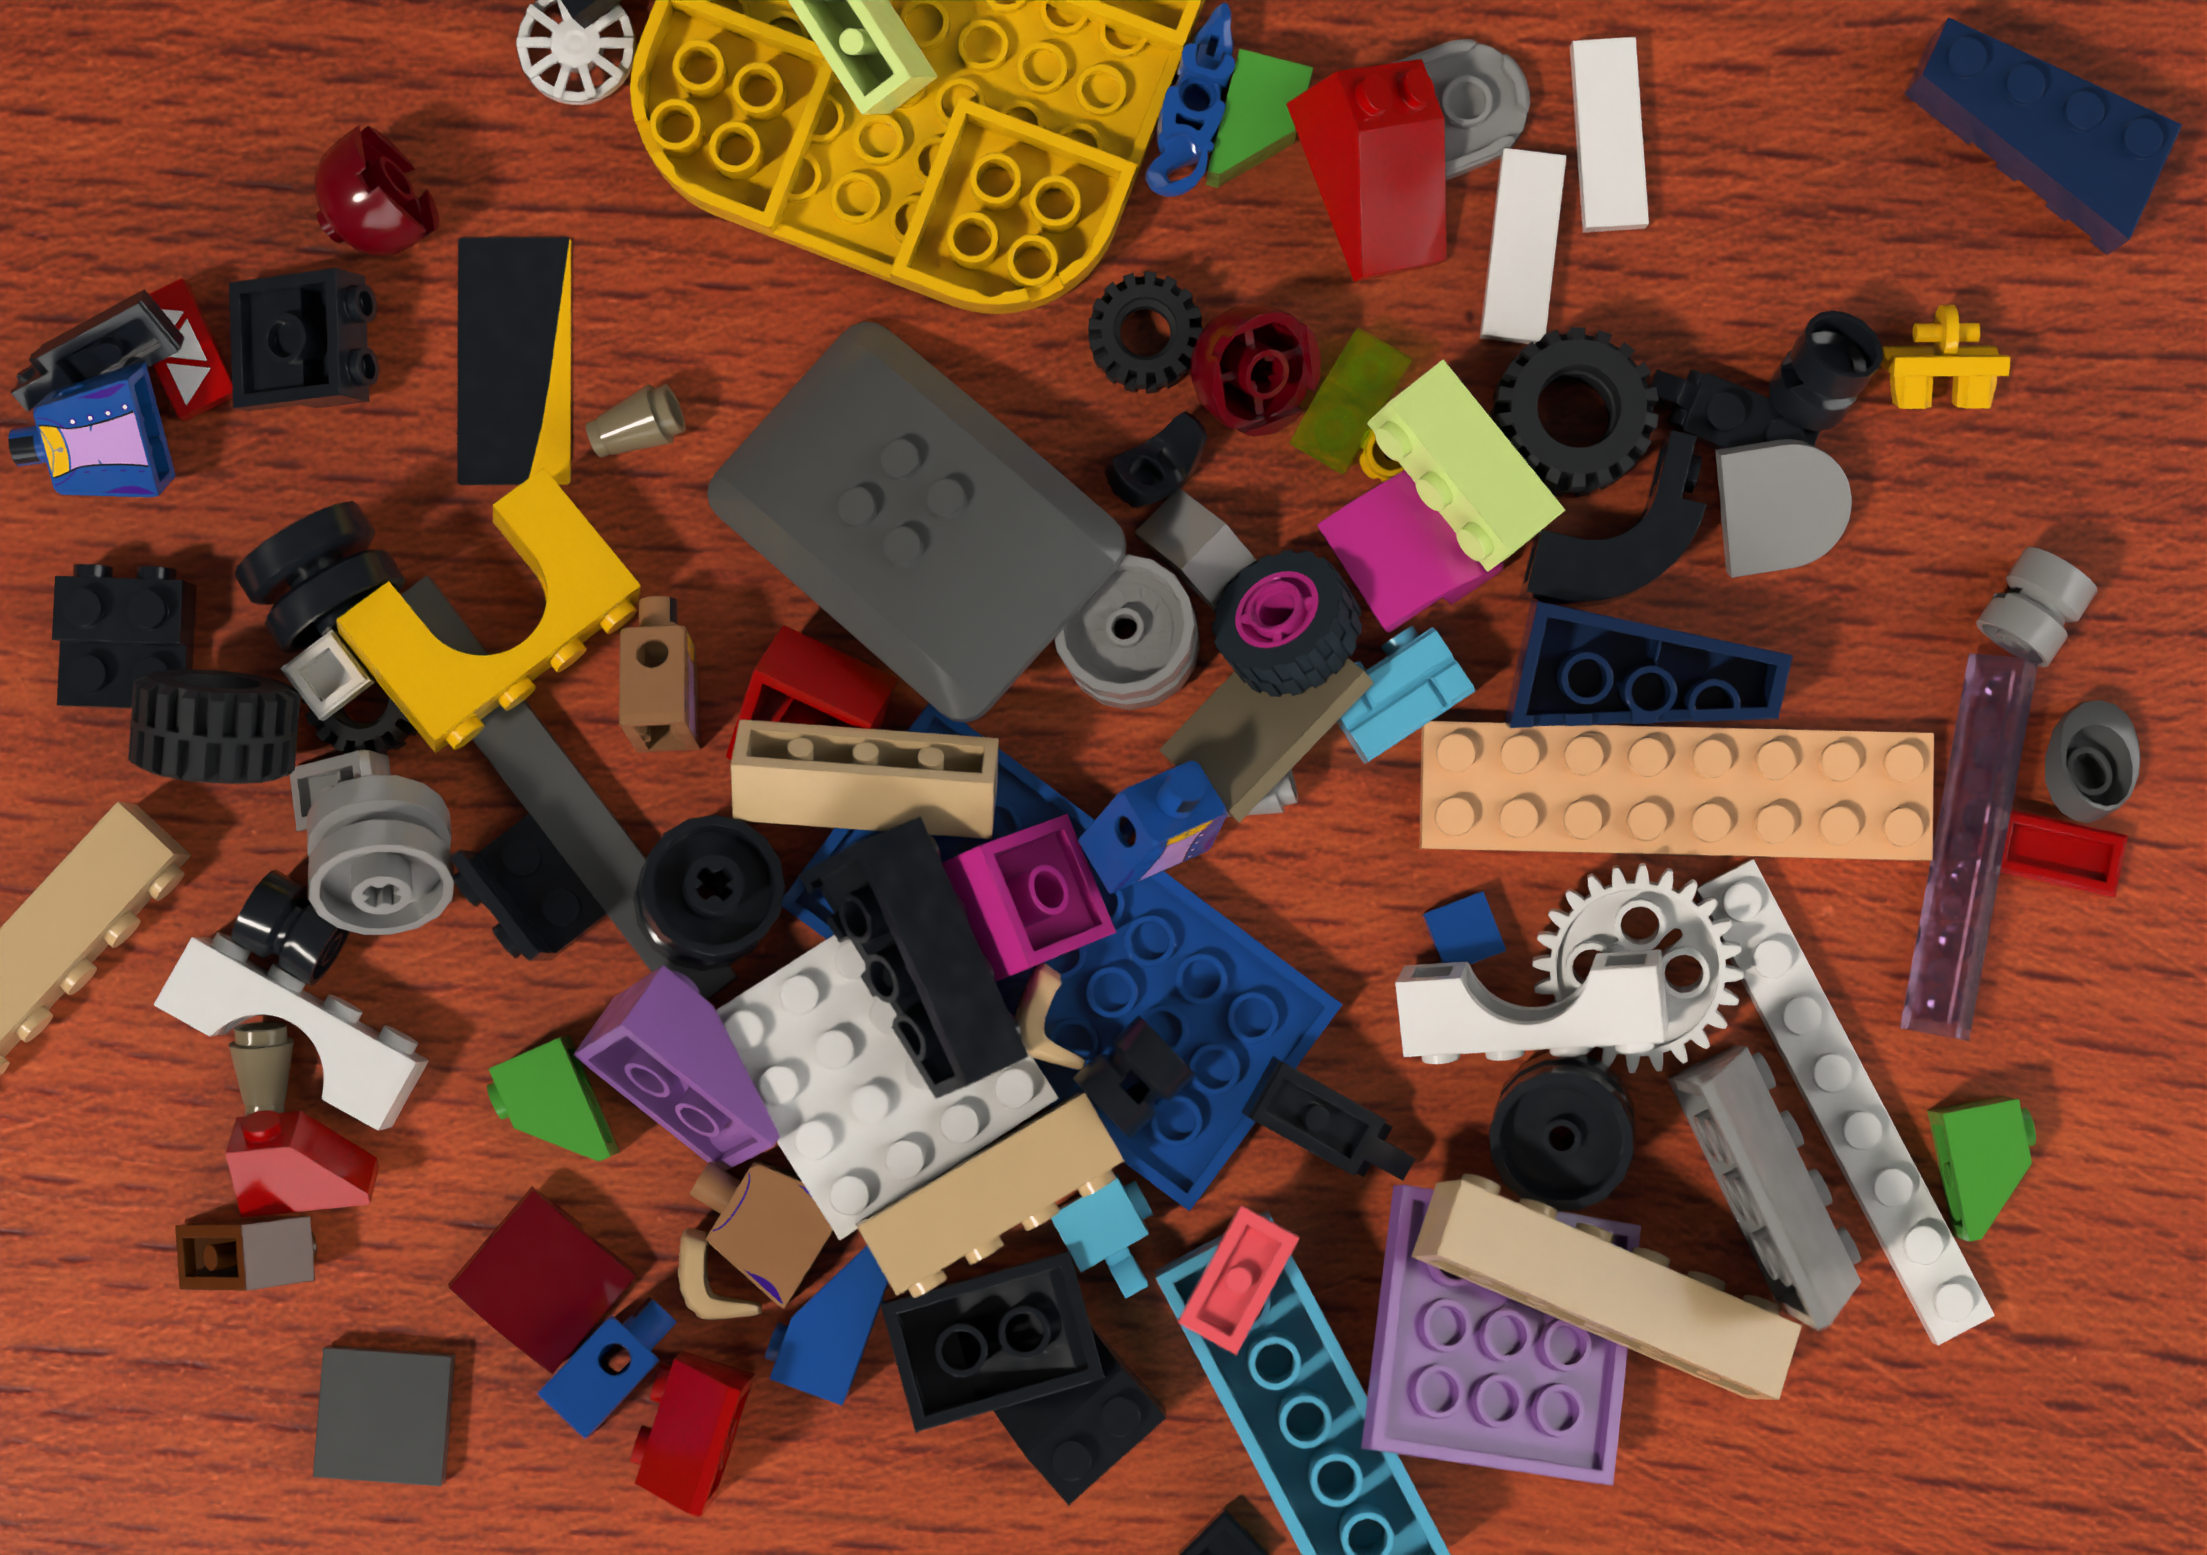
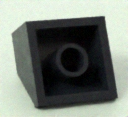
(1085, 1428)

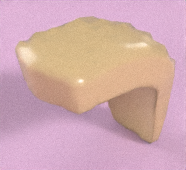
(1031, 1019)
(695, 1283)

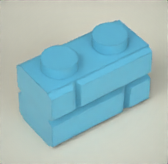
(1407, 692)

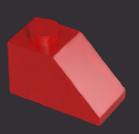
(296, 1165)

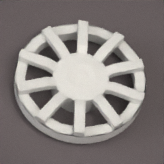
(576, 51)

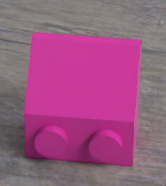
(1030, 896)

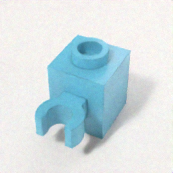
(1103, 1228)

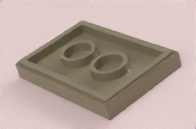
(1255, 739)

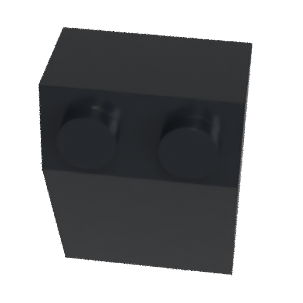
(992, 1341)

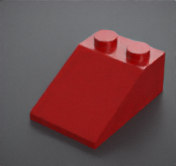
(1378, 164)

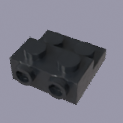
(301, 340)
(119, 632)

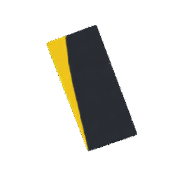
(514, 359)

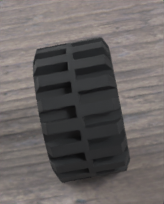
(1616, 381)
(214, 726)

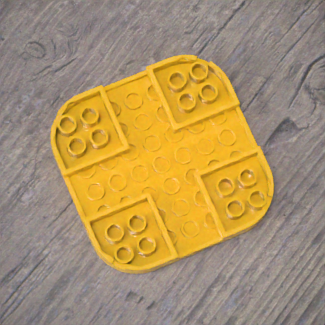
(970, 192)

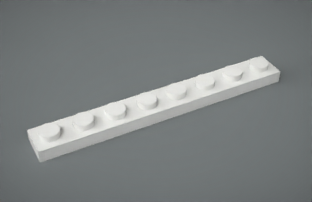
(1846, 1106)

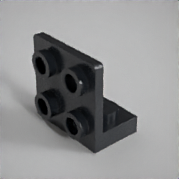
(528, 891)

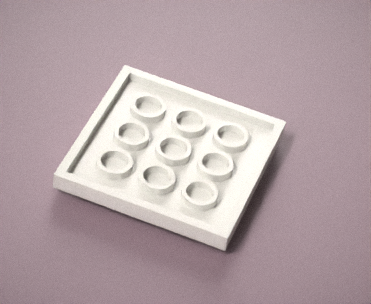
(850, 1095)

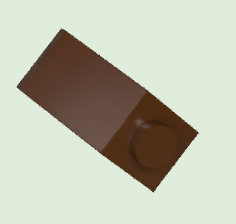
(245, 1253)

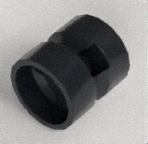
(1825, 370)
(285, 923)
(1151, 1059)

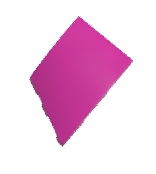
(1401, 552)

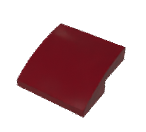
(541, 1280)

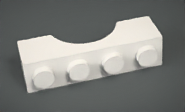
(1452, 1014)
(363, 1069)

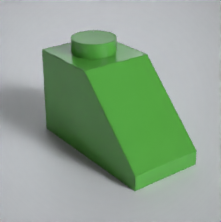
(1256, 114)
(552, 1099)
(1980, 1159)

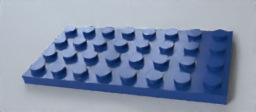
(1173, 962)

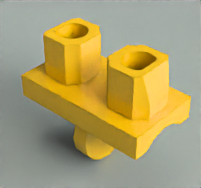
(1972, 367)

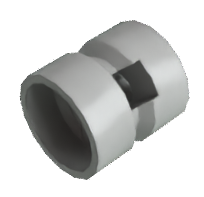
(2039, 602)

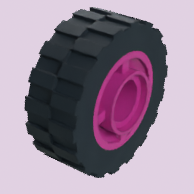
(1287, 623)

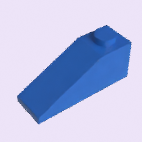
(830, 1331)

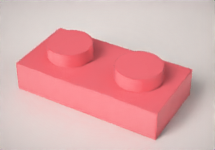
(1238, 1279)

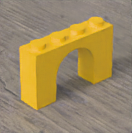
(450, 690)

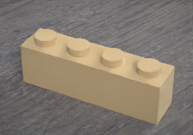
(864, 778)
(989, 1194)

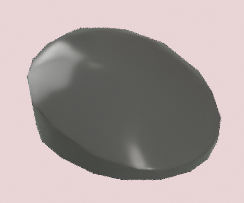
(2092, 761)

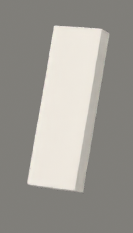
(1609, 134)
(1522, 246)

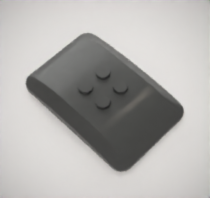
(917, 520)

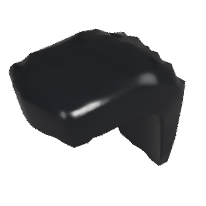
(1158, 465)

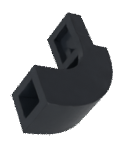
(1598, 572)

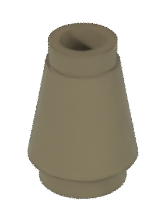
(638, 422)
(262, 1064)

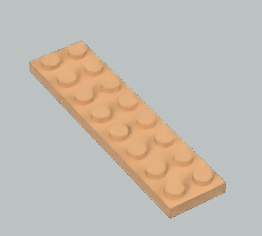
(1677, 791)

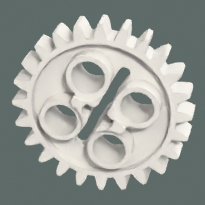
(1596, 925)

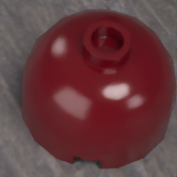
(369, 197)
(1255, 368)

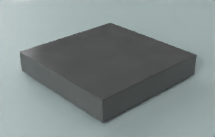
(384, 1415)

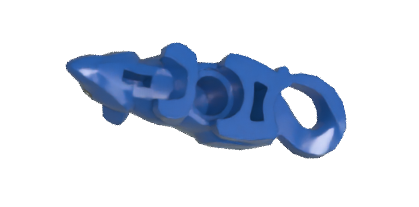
(1194, 106)

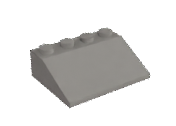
(1768, 1184)

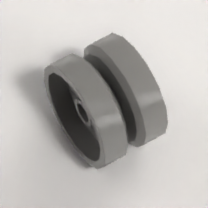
(1151, 662)
(379, 855)

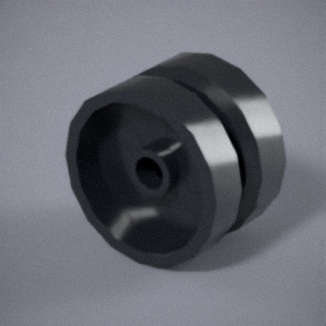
(315, 573)
(718, 856)
(1572, 1168)

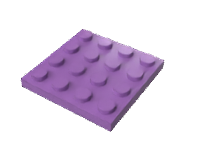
(1484, 1375)

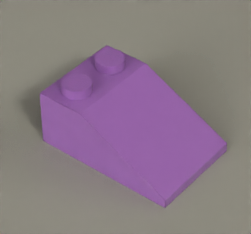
(680, 1067)

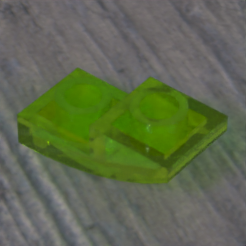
(1349, 397)

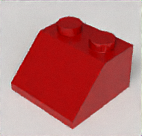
(814, 686)
(692, 1431)

